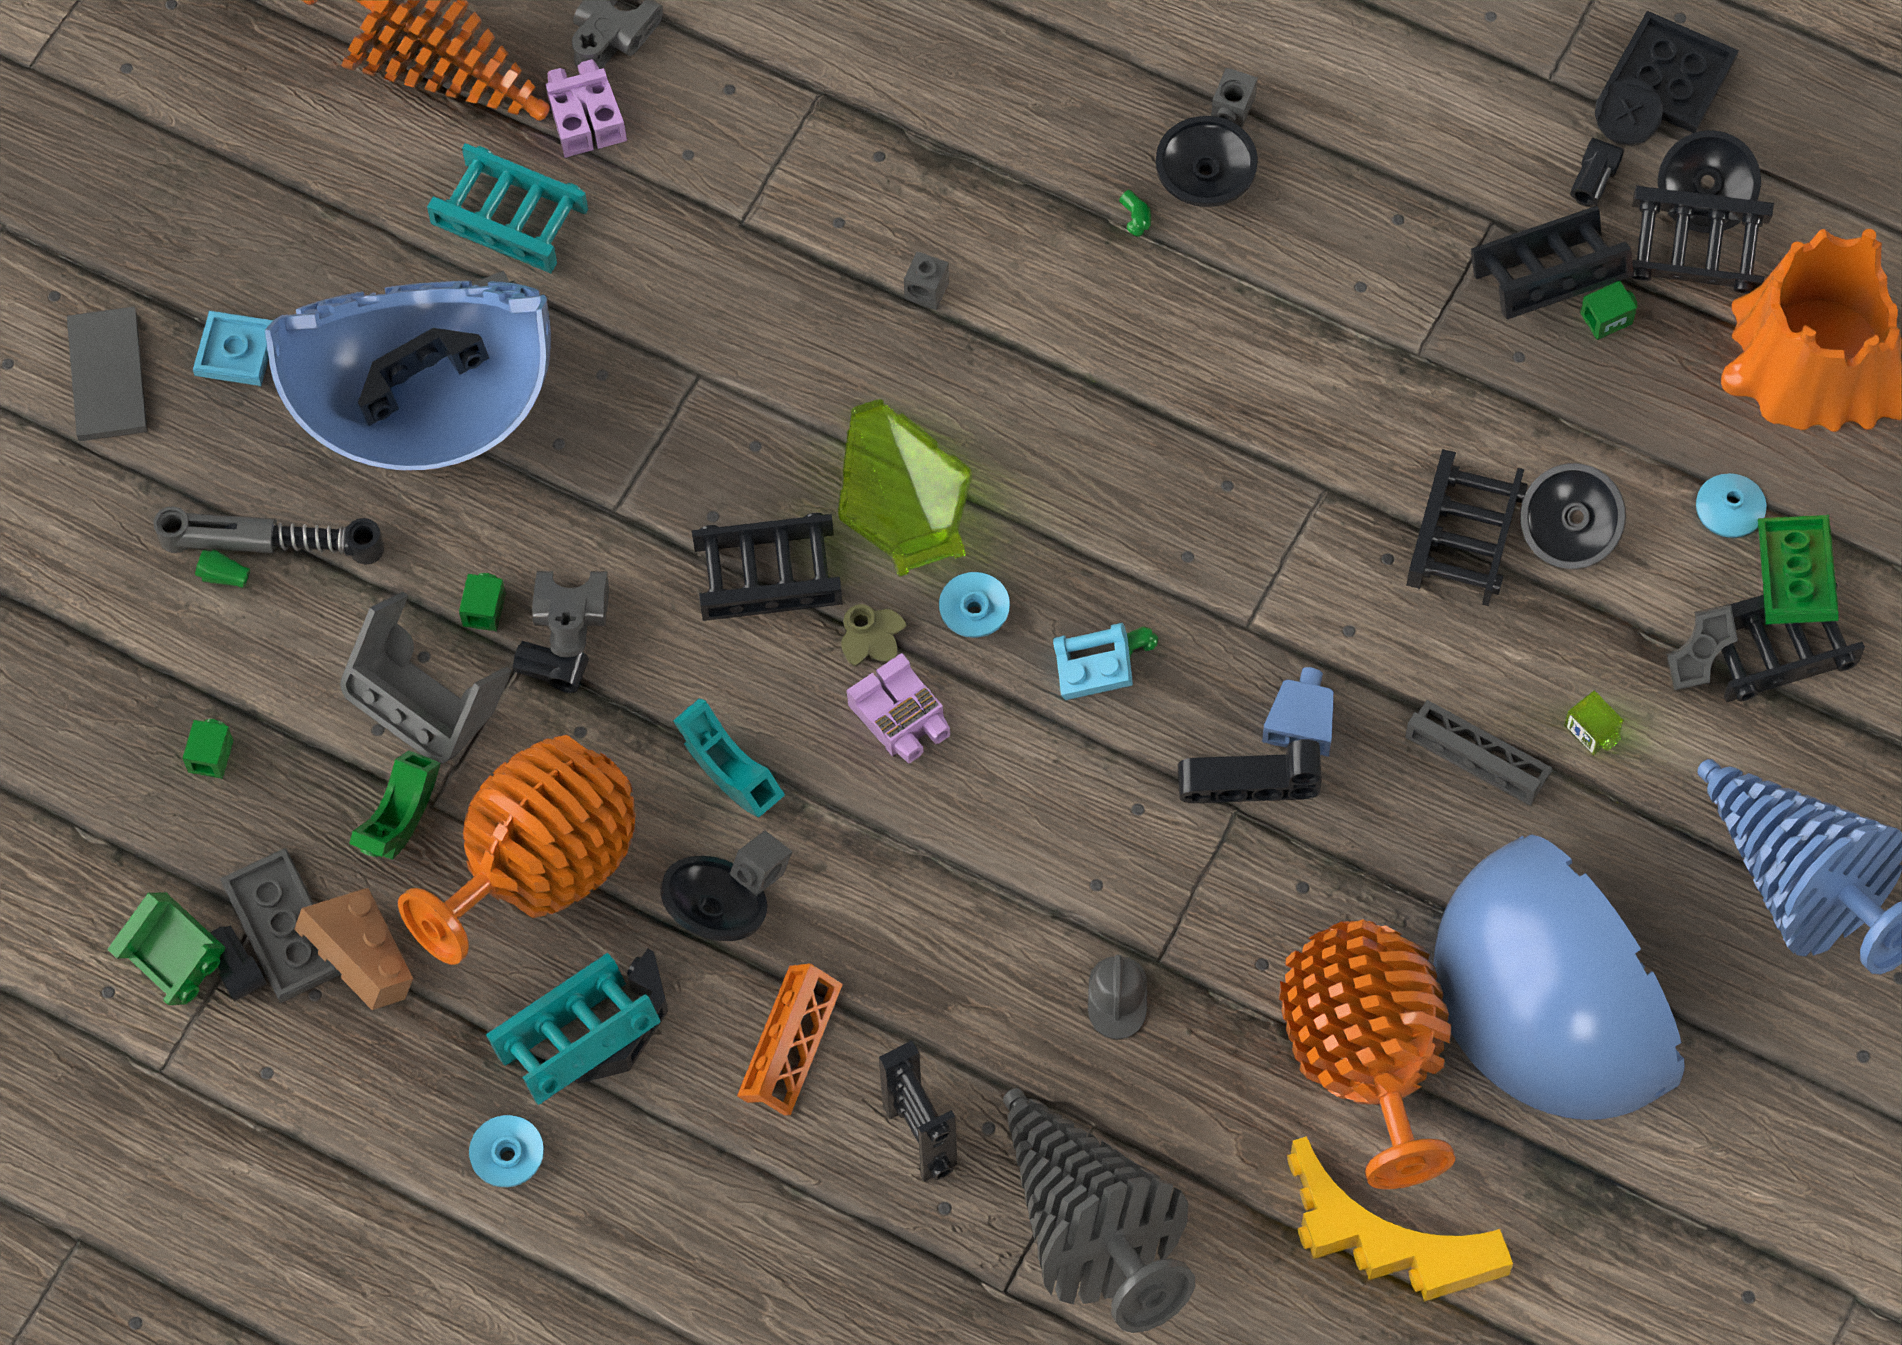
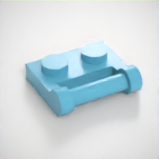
(1094, 672)

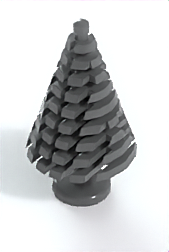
(1099, 1219)

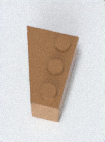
(359, 945)

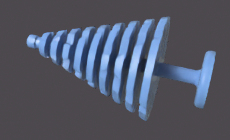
(1814, 864)

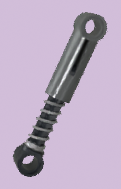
(264, 535)

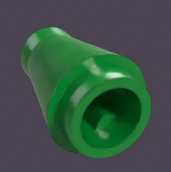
(220, 569)

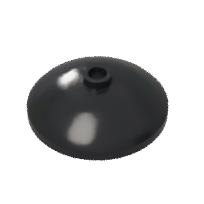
(1209, 146)
(1716, 155)
(1550, 509)
(711, 901)

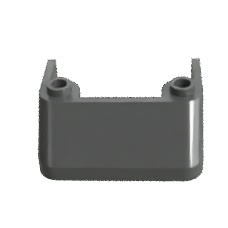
(406, 698)

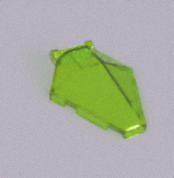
(902, 488)

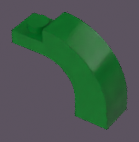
(400, 808)

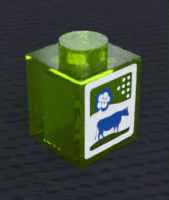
(1594, 723)

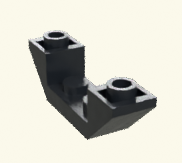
(394, 368)
(643, 980)

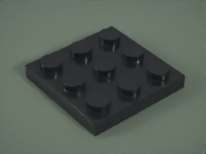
(1680, 67)

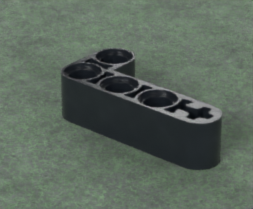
(1253, 778)

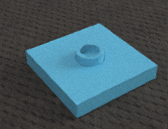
(233, 349)

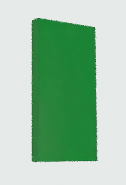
(1797, 569)

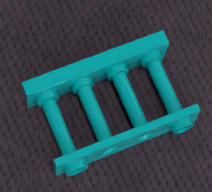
(508, 238)
(558, 1008)

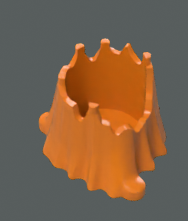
(1820, 338)

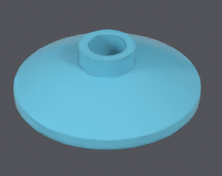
(1729, 518)
(969, 591)
(503, 1135)

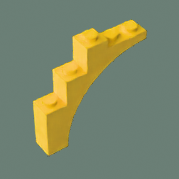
(1437, 1261)

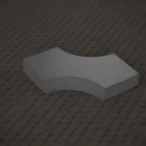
(1711, 633)

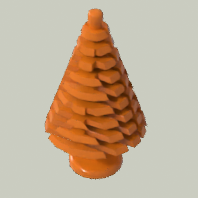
(401, 19)

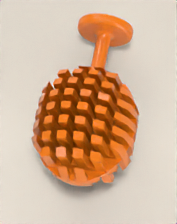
(532, 837)
(1369, 1031)

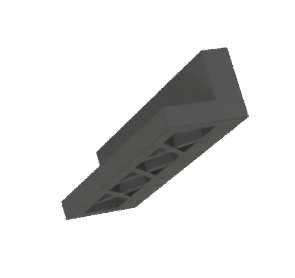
(1477, 758)

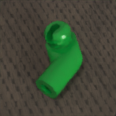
(1139, 213)
(1142, 638)

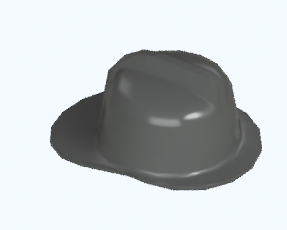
(1117, 997)

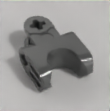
(607, 29)
(570, 610)

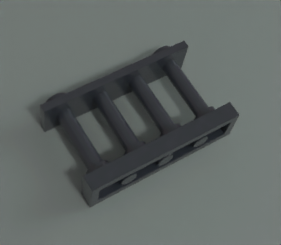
(1719, 211)
(1557, 282)
(1441, 505)
(780, 597)
(1751, 616)
(907, 1098)

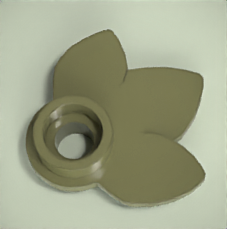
(871, 640)

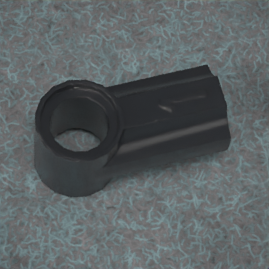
(1598, 165)
(543, 664)
(236, 968)

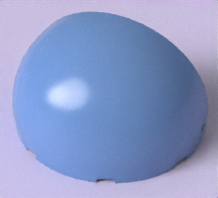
(442, 416)
(1552, 988)

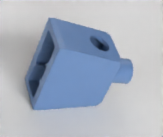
(1301, 712)

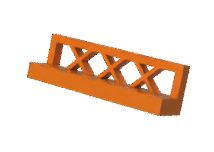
(779, 1033)

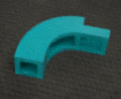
(725, 763)

